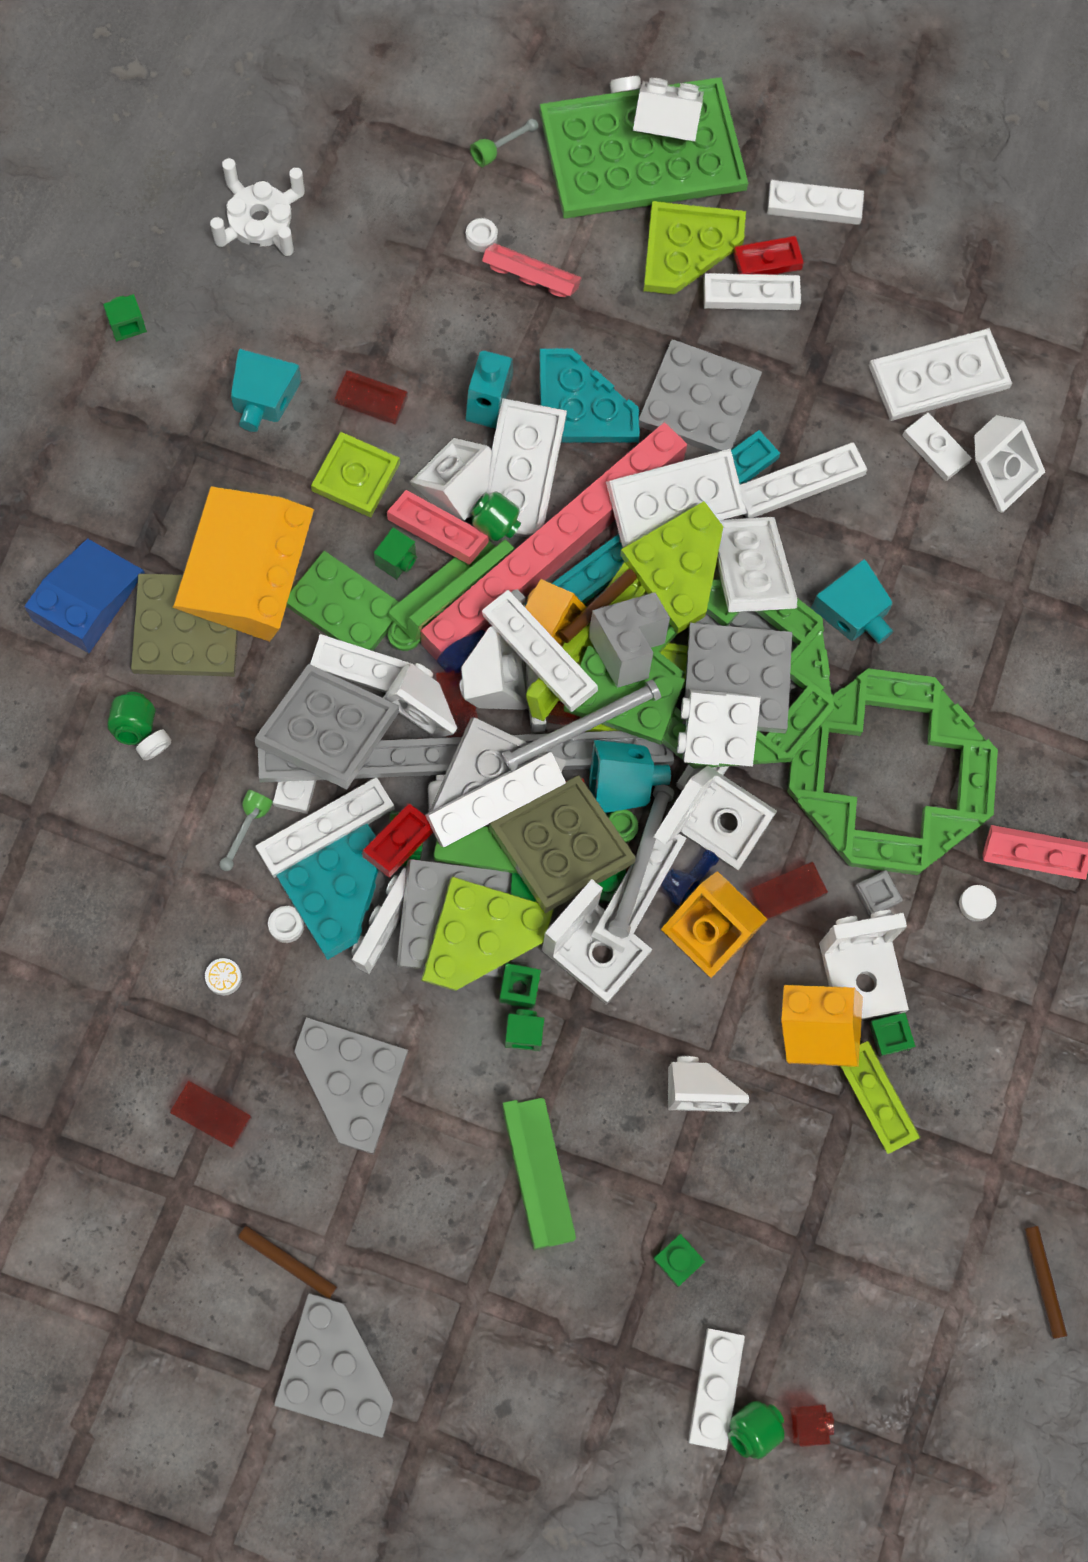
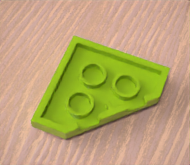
(688, 243)
(679, 563)
(480, 933)

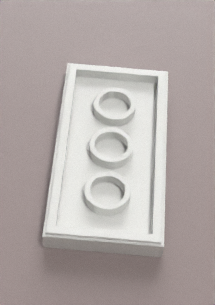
(940, 374)
(526, 459)
(661, 494)
(754, 566)

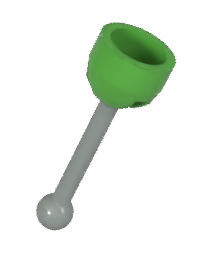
(485, 150)
(255, 807)

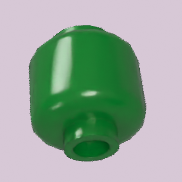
(495, 516)
(131, 718)
(756, 1430)

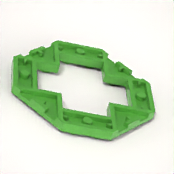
(807, 670)
(940, 827)

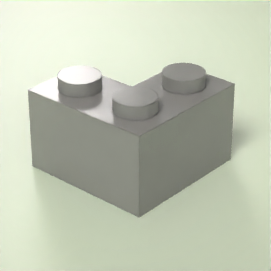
(626, 635)

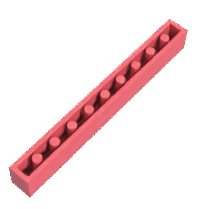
(551, 544)

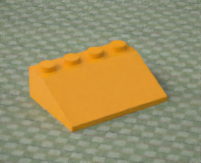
(244, 560)

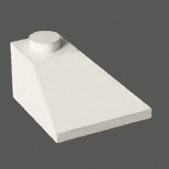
(1007, 459)
(456, 477)
(494, 675)
(422, 700)
(702, 1088)

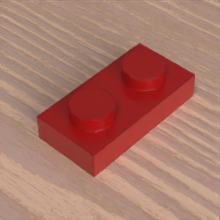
(769, 257)
(398, 840)

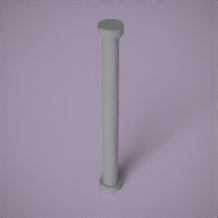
(581, 725)
(619, 926)

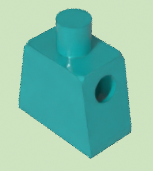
(489, 381)
(262, 388)
(856, 604)
(624, 775)

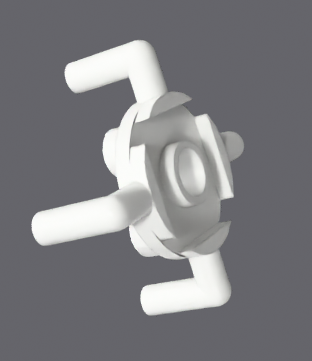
(255, 198)

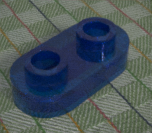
(457, 653)

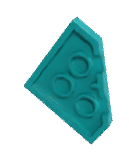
(592, 404)
(333, 890)

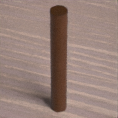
(601, 601)
(287, 1262)
(1045, 1282)

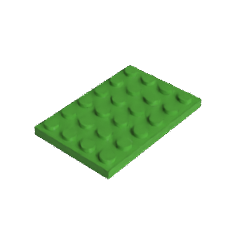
(611, 167)

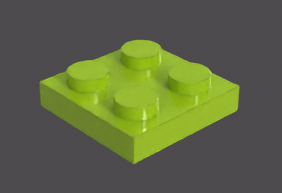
(355, 474)

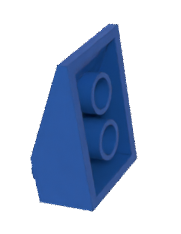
(83, 594)

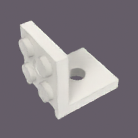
(699, 814)
(571, 947)
(867, 949)

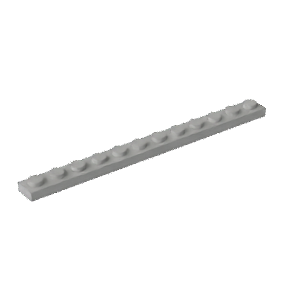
(434, 756)

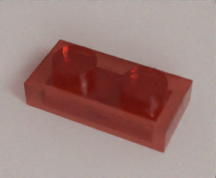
(371, 397)
(459, 707)
(788, 891)
(211, 1115)

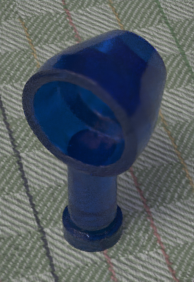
(680, 884)

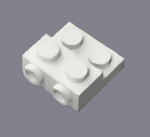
(719, 728)

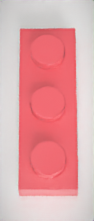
(531, 270)
(437, 527)
(1036, 852)

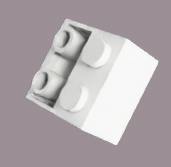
(668, 109)

